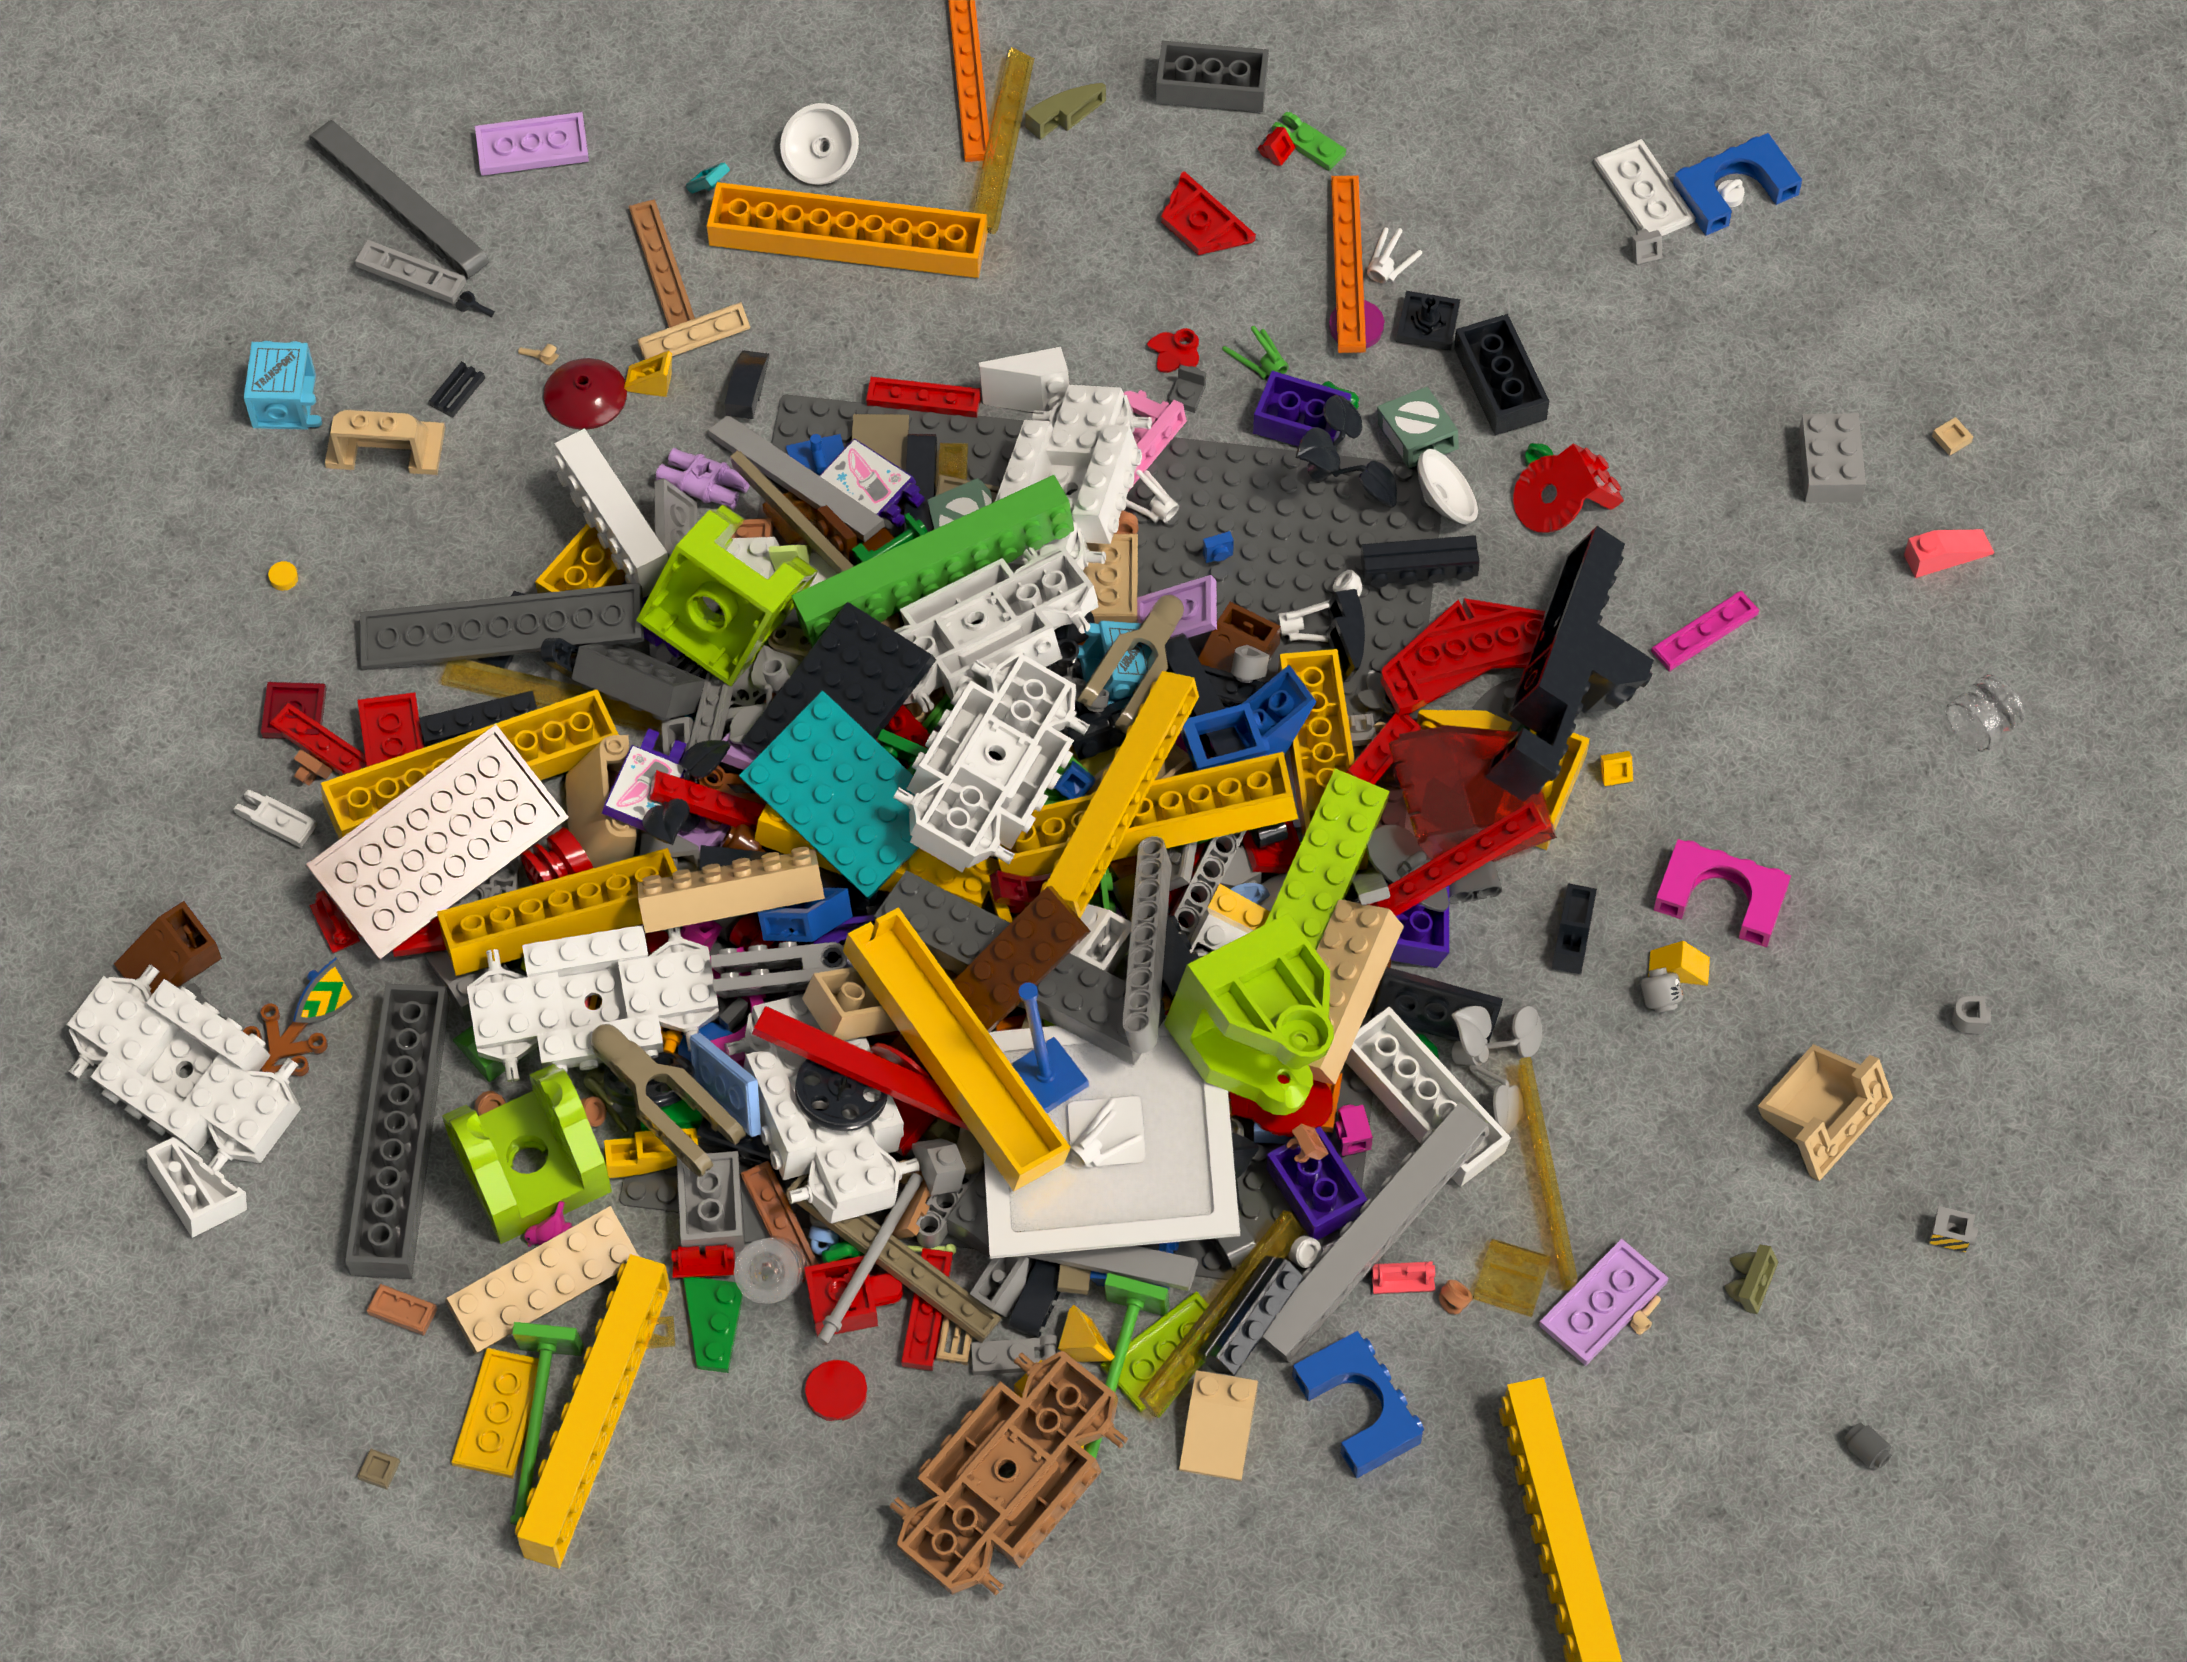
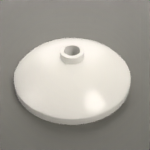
(804, 142)
(1446, 487)

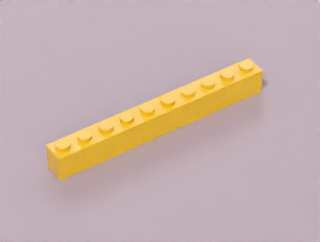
(1122, 789)

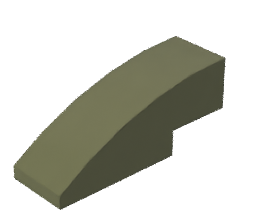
(1064, 109)

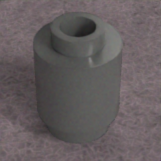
(1868, 1446)

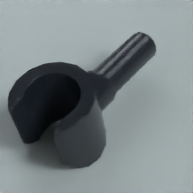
(468, 301)

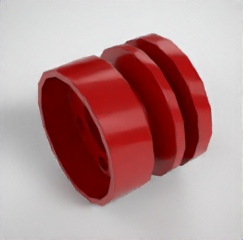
(563, 858)

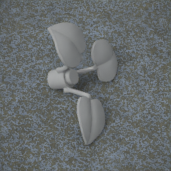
(768, 675)
(1472, 1050)

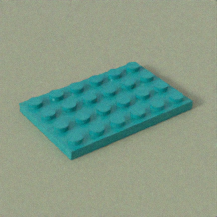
(838, 793)

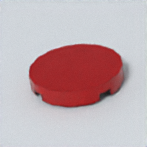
(836, 1390)

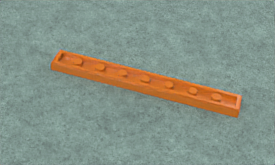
(969, 78)
(1348, 264)

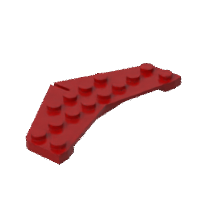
(1459, 650)

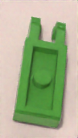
(1312, 142)

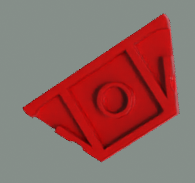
(1202, 219)

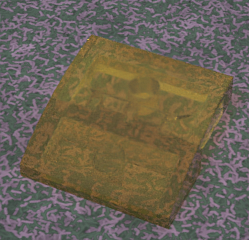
(1511, 1277)

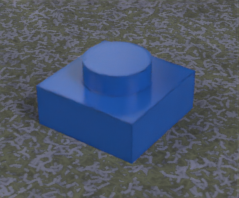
(1218, 547)

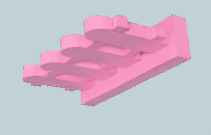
(1165, 425)

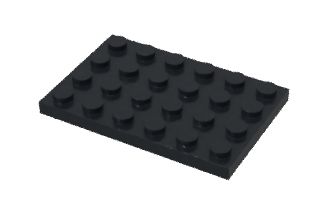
(858, 666)

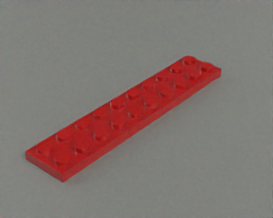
(390, 730)

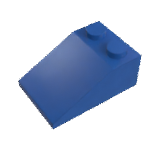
(1282, 709)

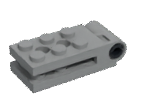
(759, 960)

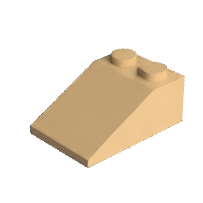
(1218, 1425)

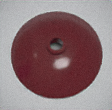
(587, 404)

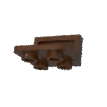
(843, 537)

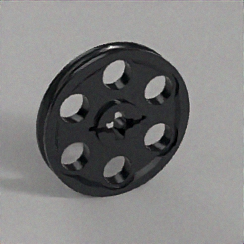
(655, 1090)
(827, 1091)

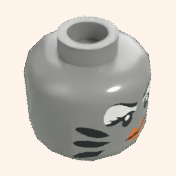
(1662, 990)

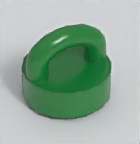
(1536, 451)

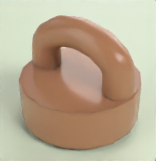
(1127, 523)
(488, 1101)
(595, 1110)
(1456, 1294)

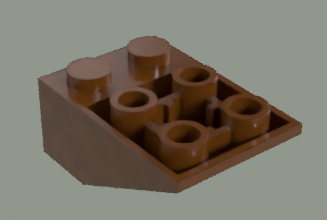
(1235, 629)
(174, 946)

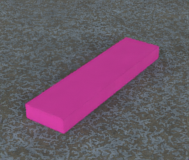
(1705, 630)

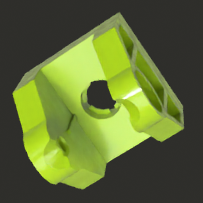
(749, 601)
(1256, 1015)
(543, 1119)

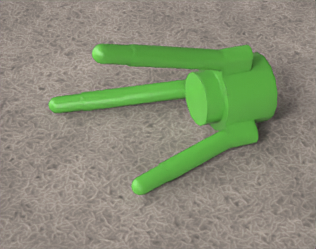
(1270, 361)

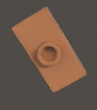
(402, 1309)

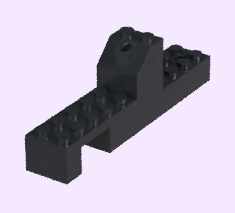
(1569, 669)

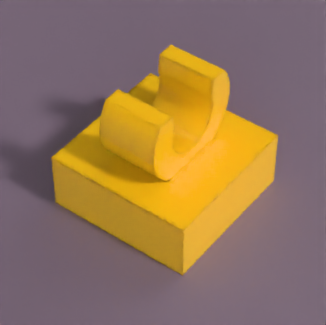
(1616, 768)

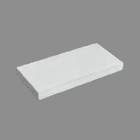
(1644, 189)

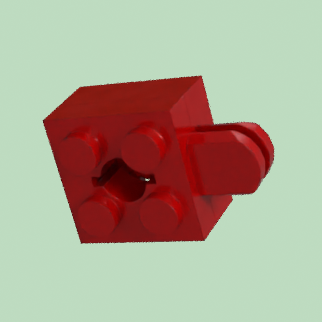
(828, 1282)

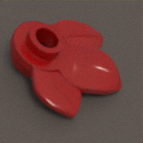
(1173, 352)

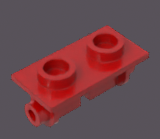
(332, 923)
(716, 1262)

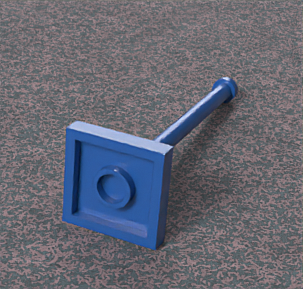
(1047, 1068)

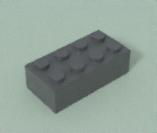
(1212, 76)
(638, 680)

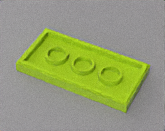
(1154, 1346)

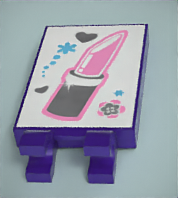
(872, 481)
(631, 790)

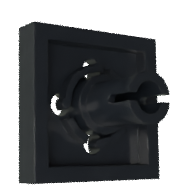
(1429, 311)

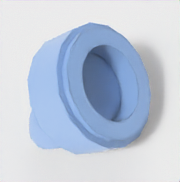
(824, 1235)

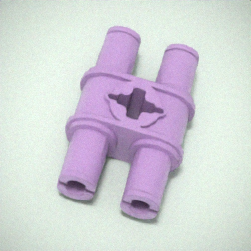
(703, 478)

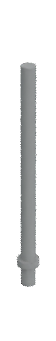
(833, 1322)

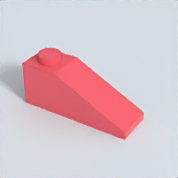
(1945, 549)

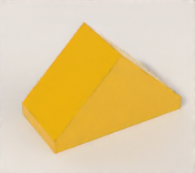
(650, 375)
(1683, 960)
(1082, 1339)

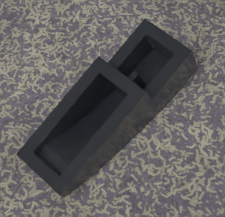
(746, 384)
(1347, 631)
(1574, 928)

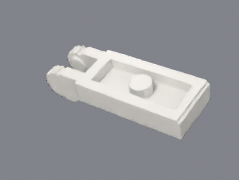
(277, 818)

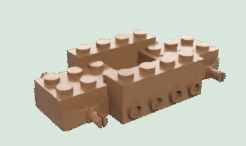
(978, 1508)

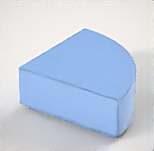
(1252, 891)

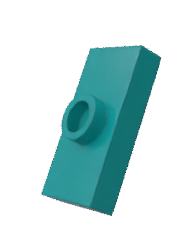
(707, 178)

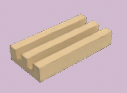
(953, 1357)

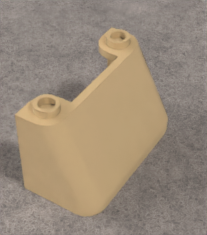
(587, 790)

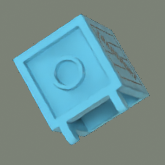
(280, 386)
(1130, 668)

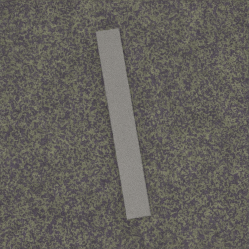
(795, 476)

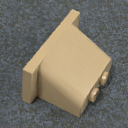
(384, 430)
(1826, 1105)

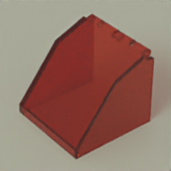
(1451, 787)

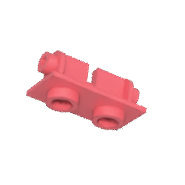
(1403, 1277)

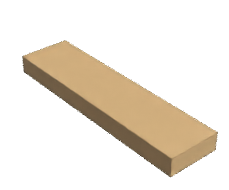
(695, 332)

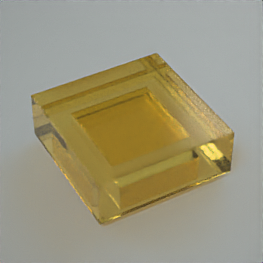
(659, 1341)

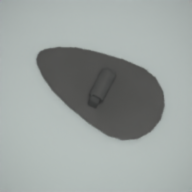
(1397, 853)

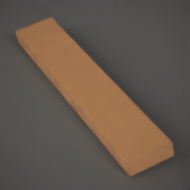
(661, 263)

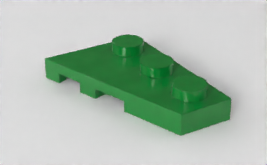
(714, 1320)

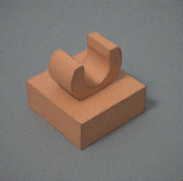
(310, 768)
(1310, 1144)

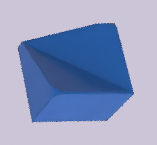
(1074, 781)

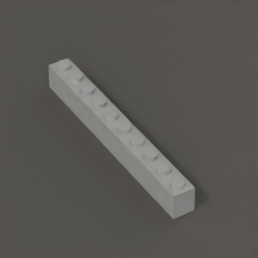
(1375, 1229)

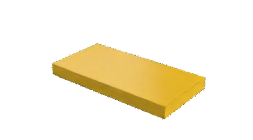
(497, 1414)

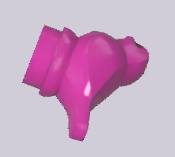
(547, 1228)

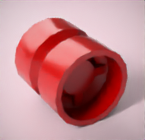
(749, 933)

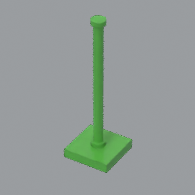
(1136, 1297)
(547, 1341)

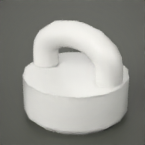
(1732, 192)
(1347, 581)
(1305, 1252)

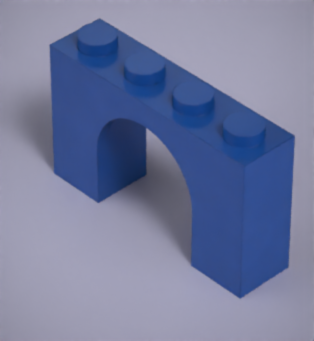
(1756, 158)
(1354, 1362)

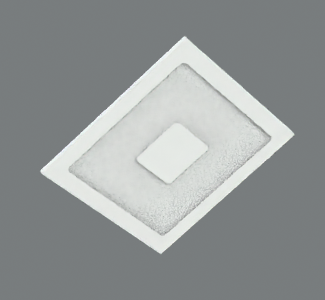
(1157, 1191)

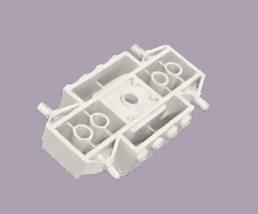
(1088, 449)
(995, 617)
(966, 798)
(548, 1005)
(147, 1040)
(845, 1168)

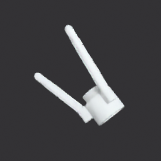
(1382, 267)
(1162, 504)
(1292, 622)
(1087, 1146)

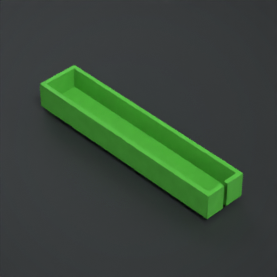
(939, 557)

